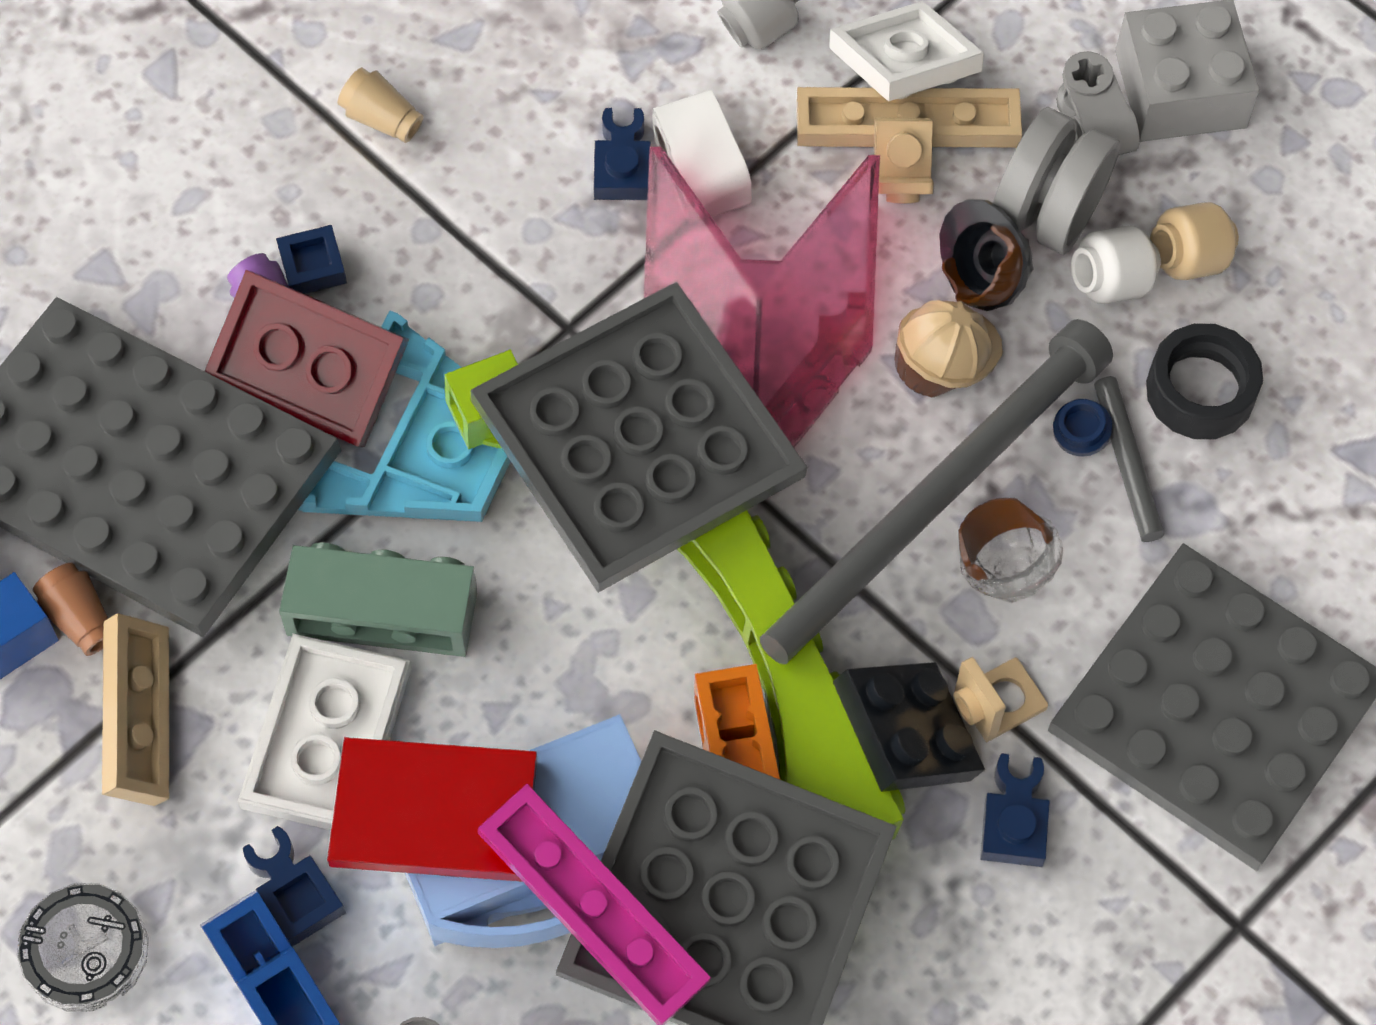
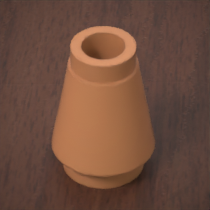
(73, 606)

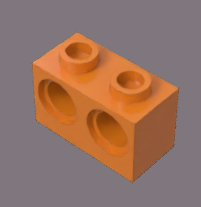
(735, 717)

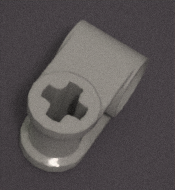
(1096, 101)

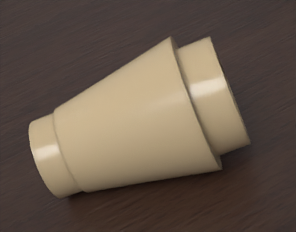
(379, 105)

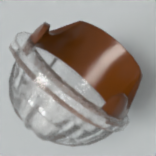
(1008, 550)

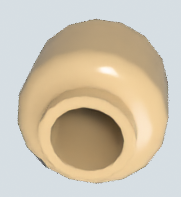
(1195, 240)

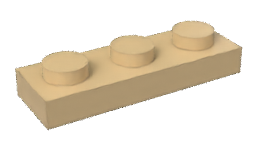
(135, 710)

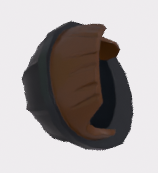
(984, 255)

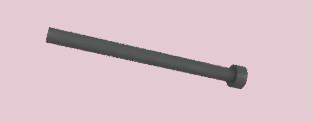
(1075, 356)

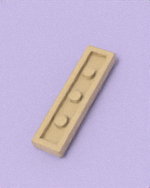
(958, 115)

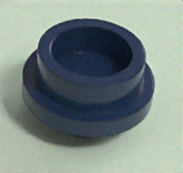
(1082, 427)

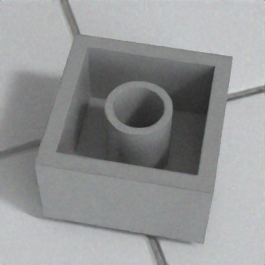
(1186, 70)

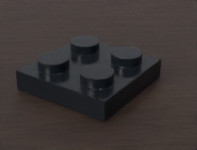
(908, 726)

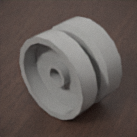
(1056, 179)

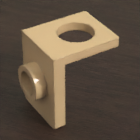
(982, 705)

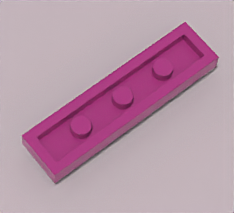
(594, 905)

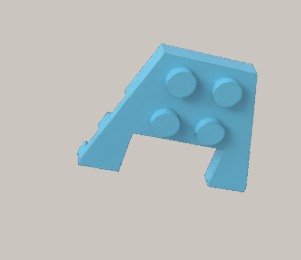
(426, 462)

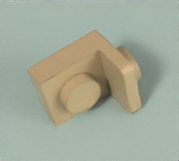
(904, 158)

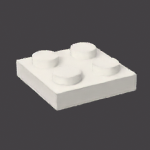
(906, 51)

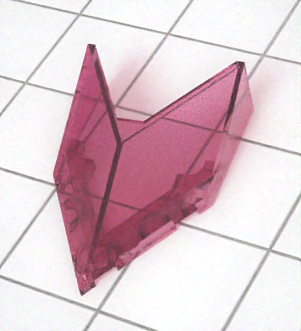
(786, 322)

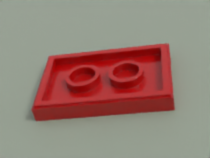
(422, 806)

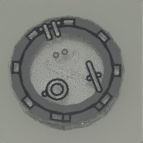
(82, 947)

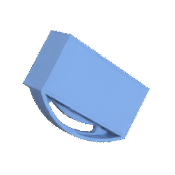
(586, 786)

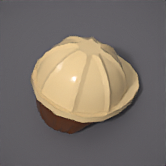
(945, 348)

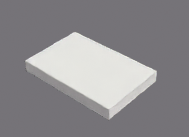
(317, 701)

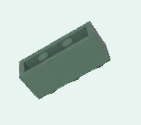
(379, 599)

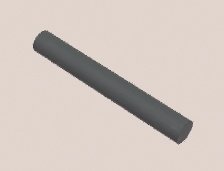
(1129, 461)

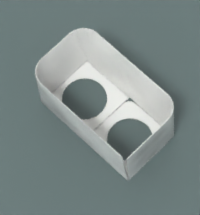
(704, 151)

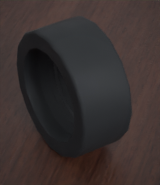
(1216, 344)

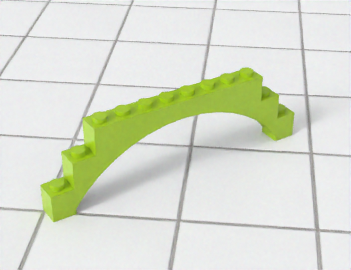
(808, 719)

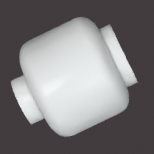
(1115, 264)

